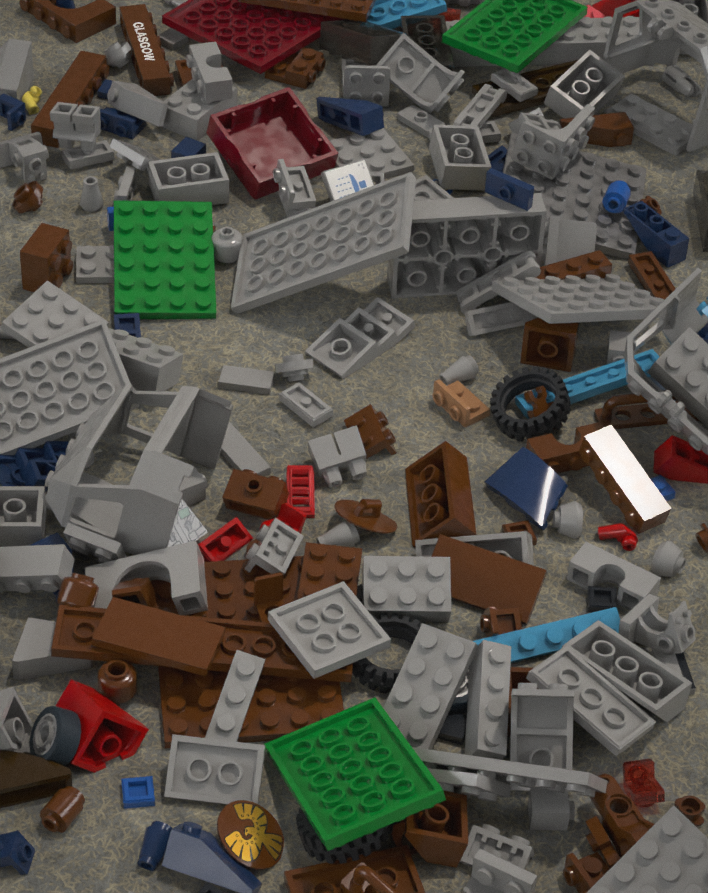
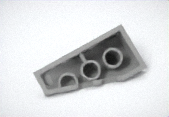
(511, 544)

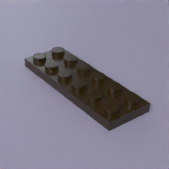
(541, 78)

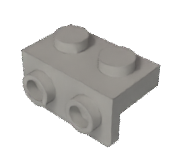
(294, 186)

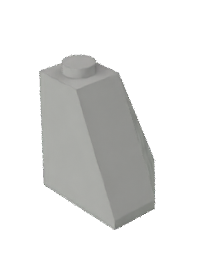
(16, 68)
(14, 723)

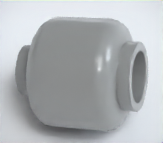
(227, 244)

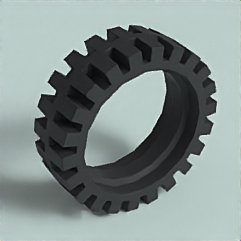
(523, 382)
(379, 676)
(362, 845)

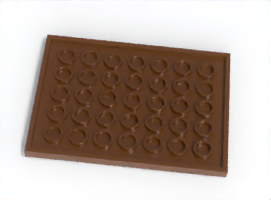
(278, 702)

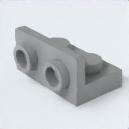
(275, 547)
(489, 839)
(496, 875)

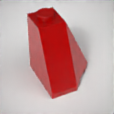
(105, 727)

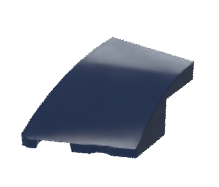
(31, 465)
(528, 486)

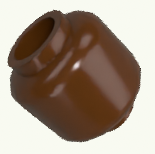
(78, 591)
(117, 681)

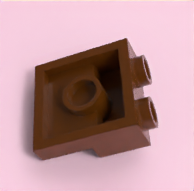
(298, 69)

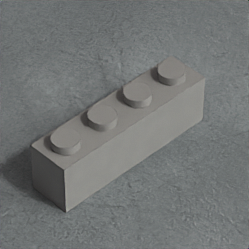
(34, 567)
(488, 701)

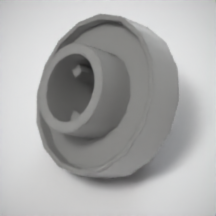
(117, 54)
(294, 367)

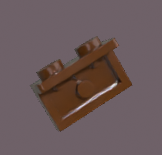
(372, 430)

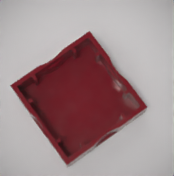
(268, 130)

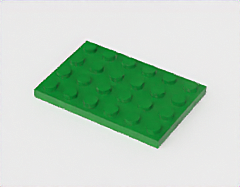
(513, 30)
(164, 259)
(353, 773)

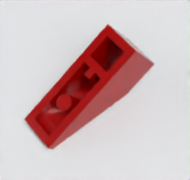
(680, 461)

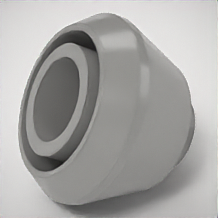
(569, 519)
(668, 560)

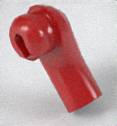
(621, 533)

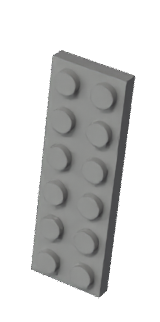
(515, 772)

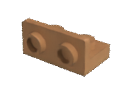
(459, 402)

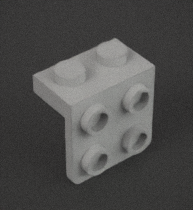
(567, 239)

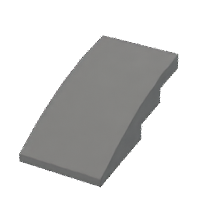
(360, 338)
(94, 512)

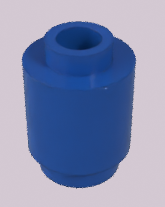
(616, 196)

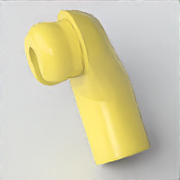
(31, 99)

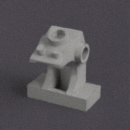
(27, 153)
(648, 628)

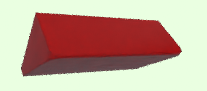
(225, 541)

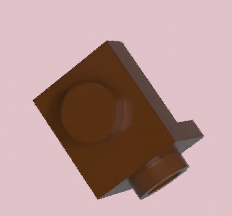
(500, 621)

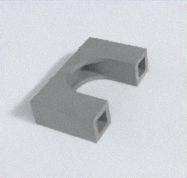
(176, 564)

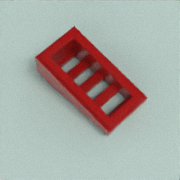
(301, 483)

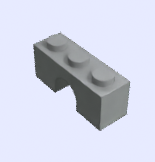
(212, 79)
(594, 565)

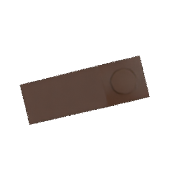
(608, 129)

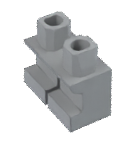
(76, 124)
(329, 463)

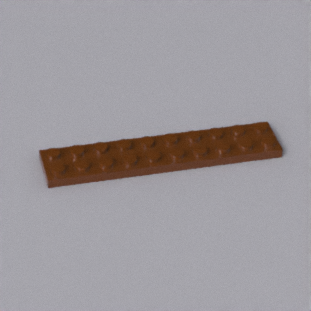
(77, 626)

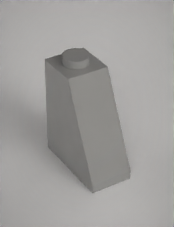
(34, 653)

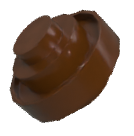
(28, 197)

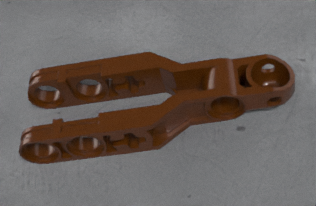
(619, 816)

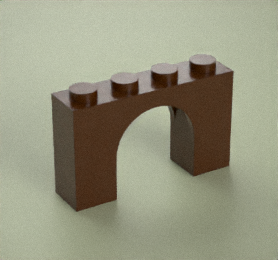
(76, 22)

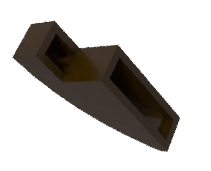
(29, 778)

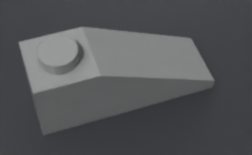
(137, 102)

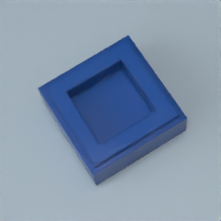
(138, 792)

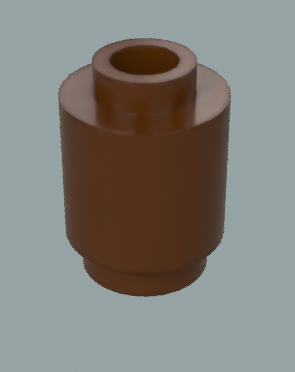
(62, 809)

